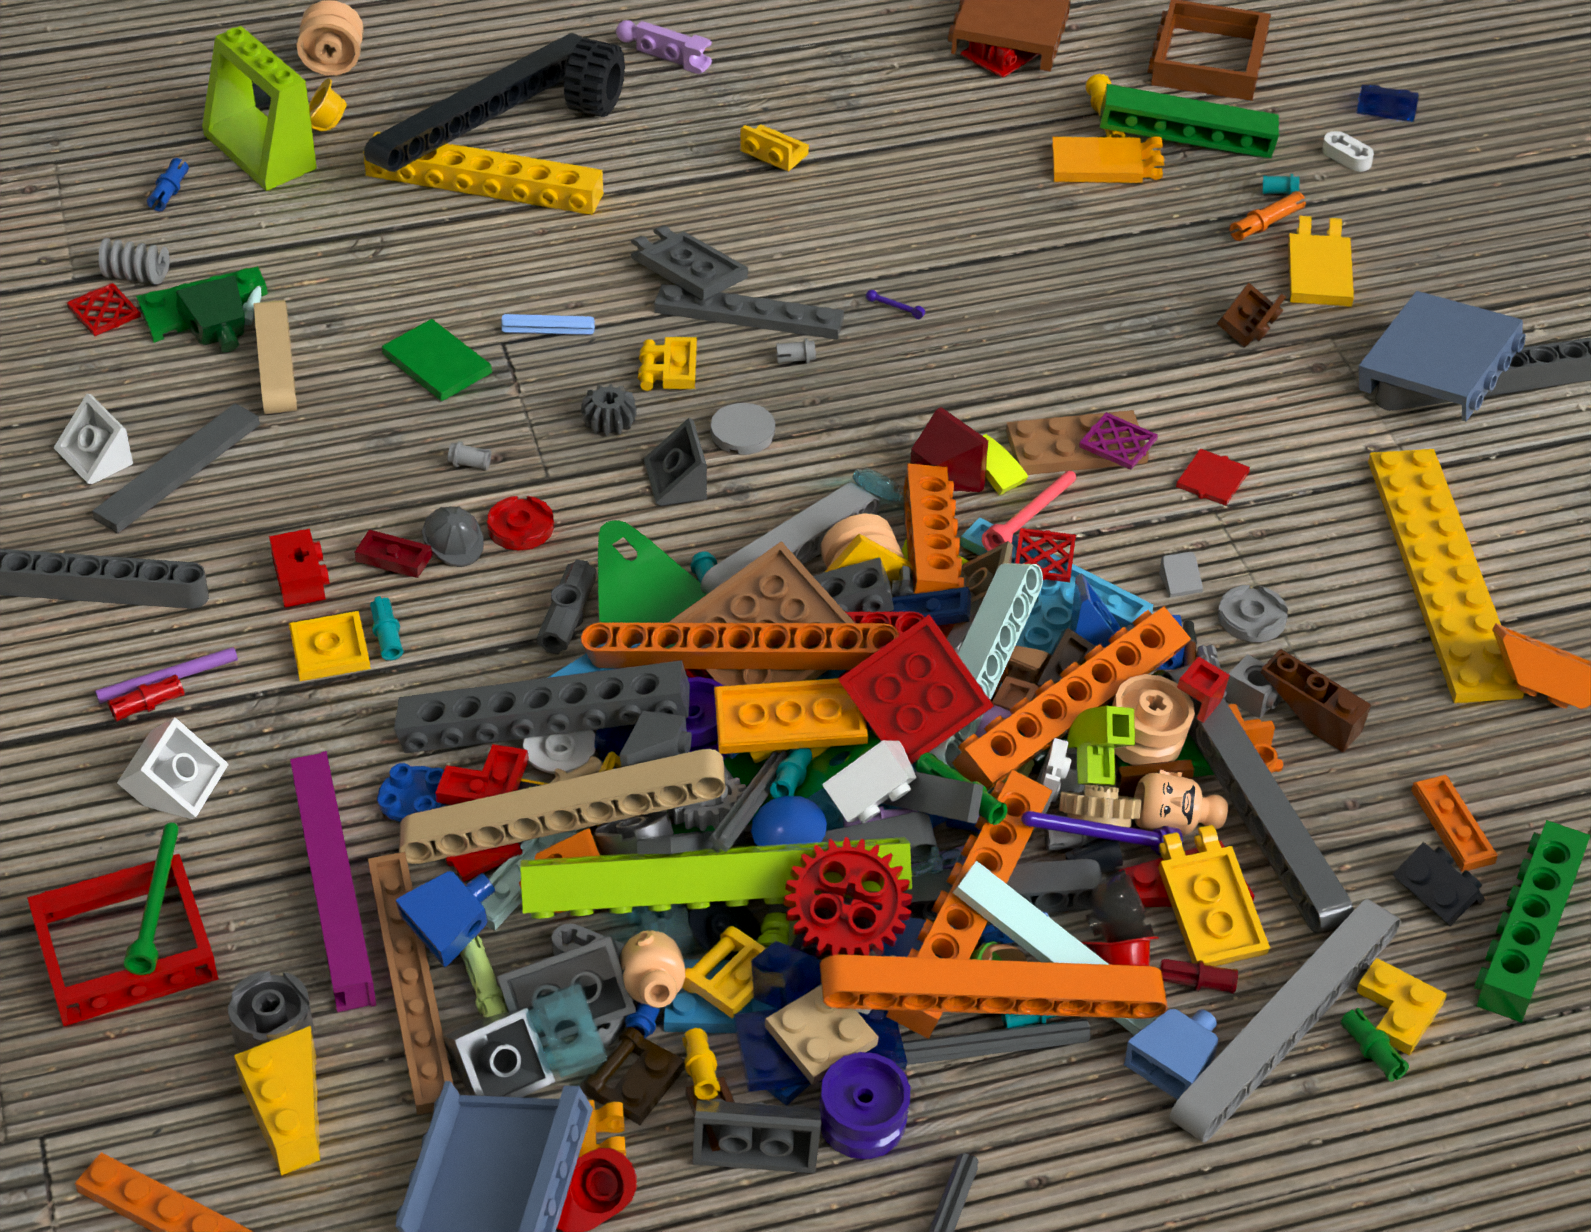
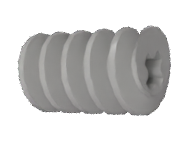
(133, 264)

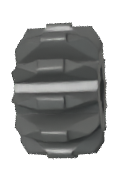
(608, 409)

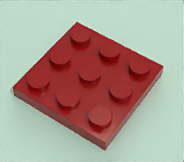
(916, 690)

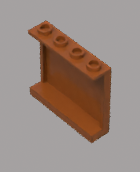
(1012, 24)

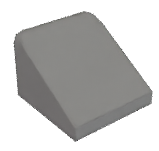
(1180, 574)

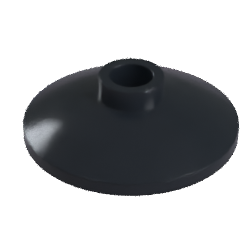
(713, 921)

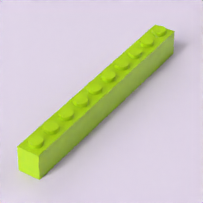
(679, 878)

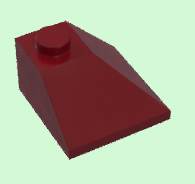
(953, 445)

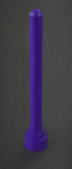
(1099, 830)

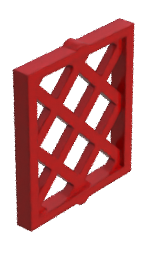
(93, 296)
(1047, 536)

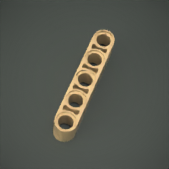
(275, 357)

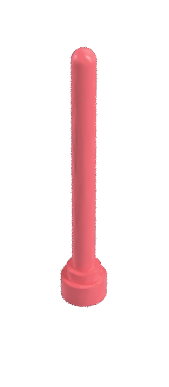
(1000, 533)

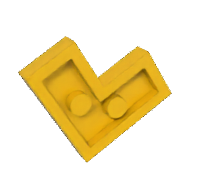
(1409, 1001)

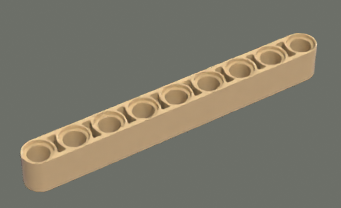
(562, 806)

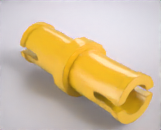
(700, 1064)

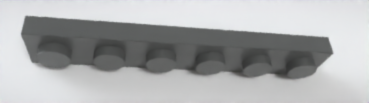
(751, 312)

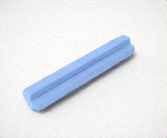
(548, 324)

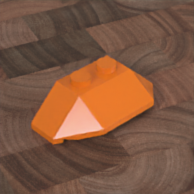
(1545, 669)

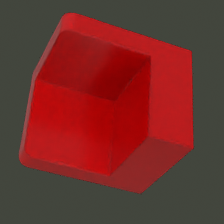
(1204, 684)

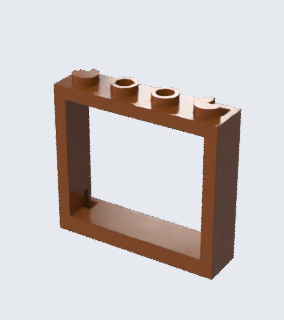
(1211, 20)

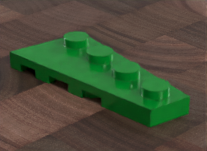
(160, 306)

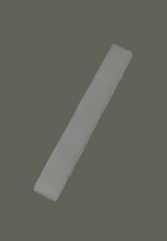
(1284, 1021)

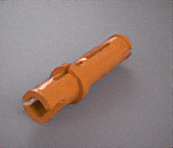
(1259, 220)

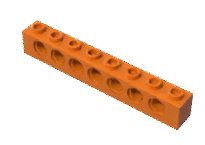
(1162, 639)
(1000, 858)

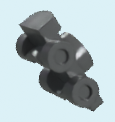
(904, 584)

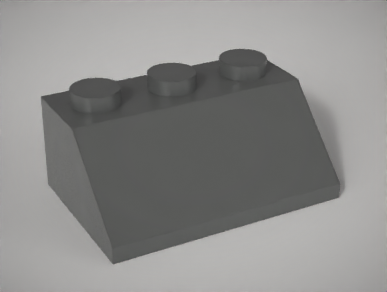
(593, 965)
(757, 1136)

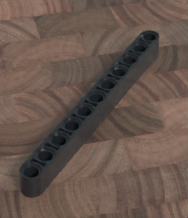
(471, 106)

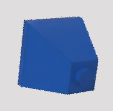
(1091, 616)

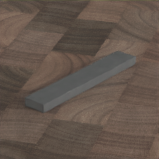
(175, 468)

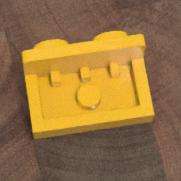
(772, 146)

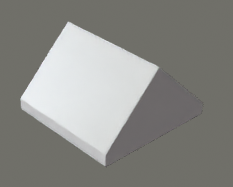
(94, 442)

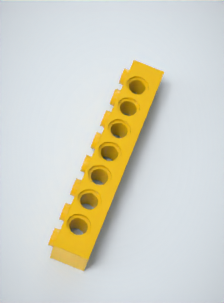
(502, 177)

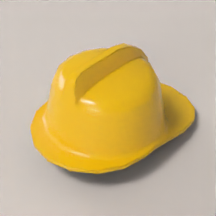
(326, 107)

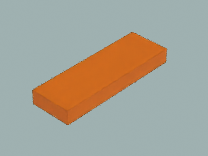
(1454, 823)

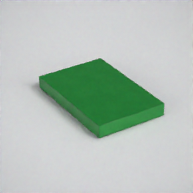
(436, 359)

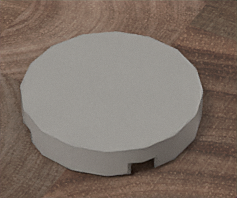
(743, 428)
(1253, 613)

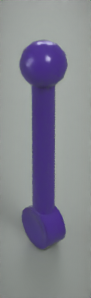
(917, 311)

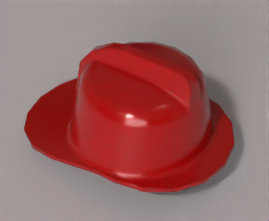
(1128, 952)
(598, 1190)

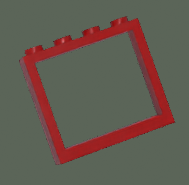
(122, 987)

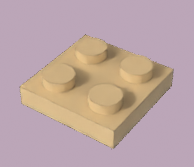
(819, 1034)

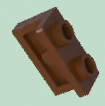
(1249, 315)

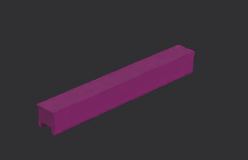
(333, 883)

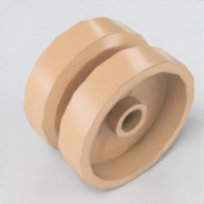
(330, 38)
(845, 531)
(1160, 718)

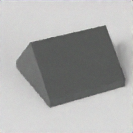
(678, 467)

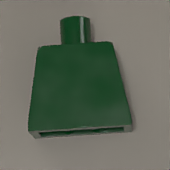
(213, 312)

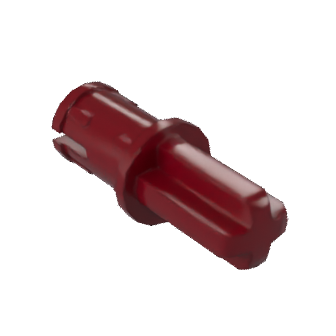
(1199, 975)

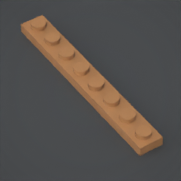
(410, 984)

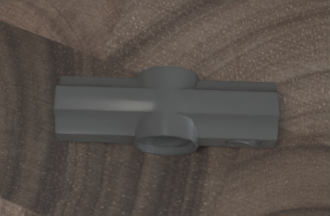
(566, 606)

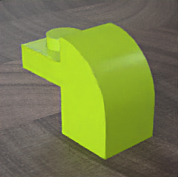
(1095, 737)

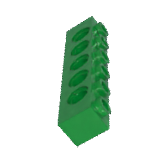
(1532, 922)

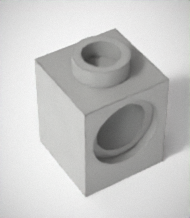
(1250, 688)

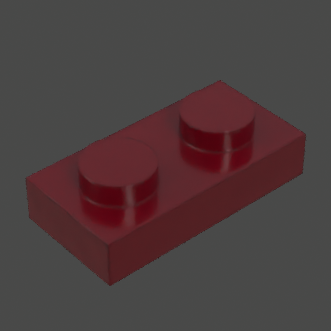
(393, 553)

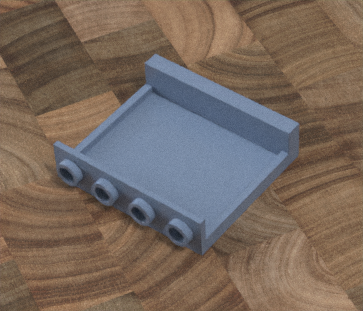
(1444, 351)
(495, 1163)

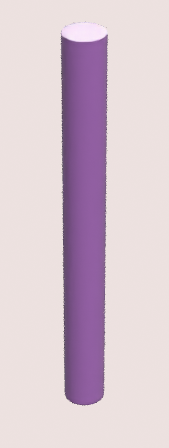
(181, 670)

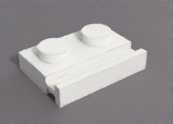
(1053, 769)

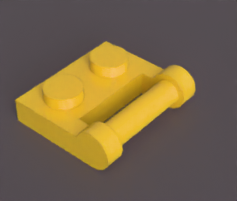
(733, 985)

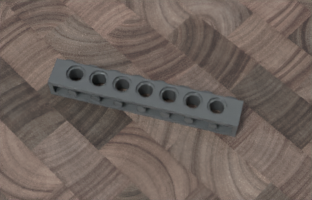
(540, 706)

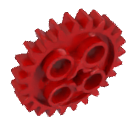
(855, 868)

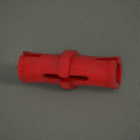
(146, 697)

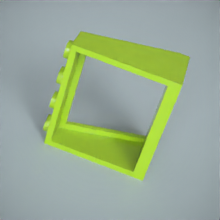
(264, 147)

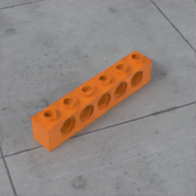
(931, 529)

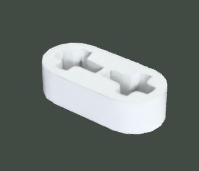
(1348, 151)

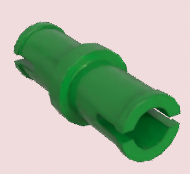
(1374, 1044)

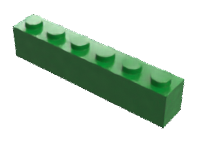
(1189, 121)

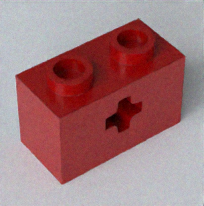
(298, 567)

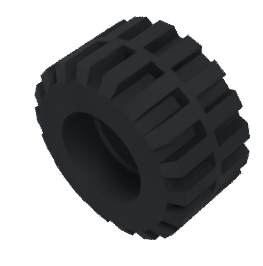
(594, 77)

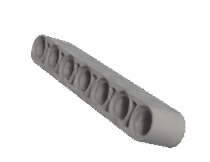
(799, 534)

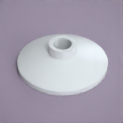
(560, 751)

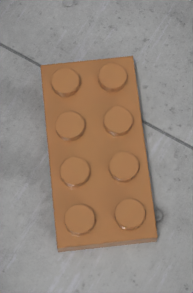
(1053, 443)

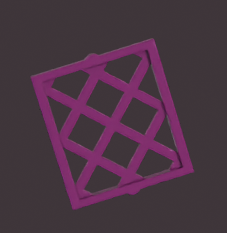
(1112, 455)

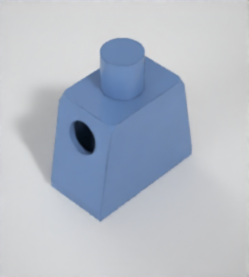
(1173, 1050)

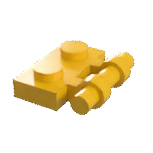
(678, 367)

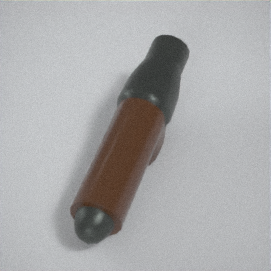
(1190, 648)

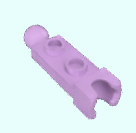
(667, 44)

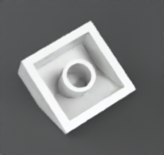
(173, 771)
(870, 781)

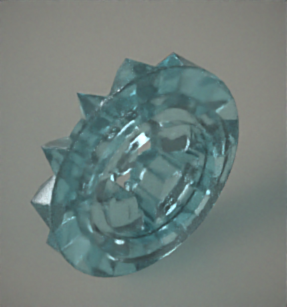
(878, 484)

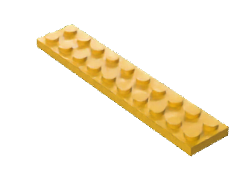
(1443, 574)

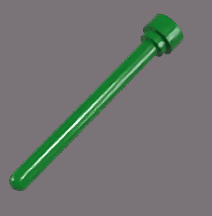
(142, 953)

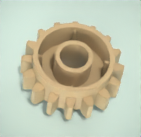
(1100, 805)

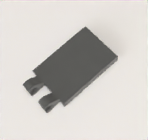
(688, 262)

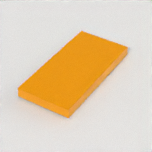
(787, 716)

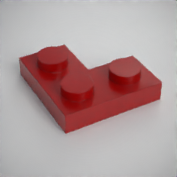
(499, 776)

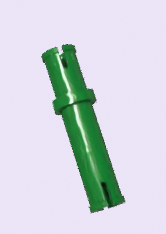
(990, 807)

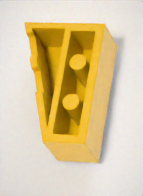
(283, 1097)

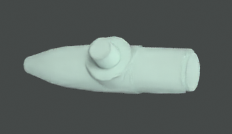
(248, 307)

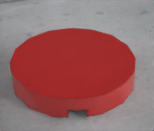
(520, 523)

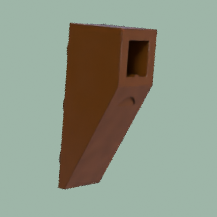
(1318, 701)

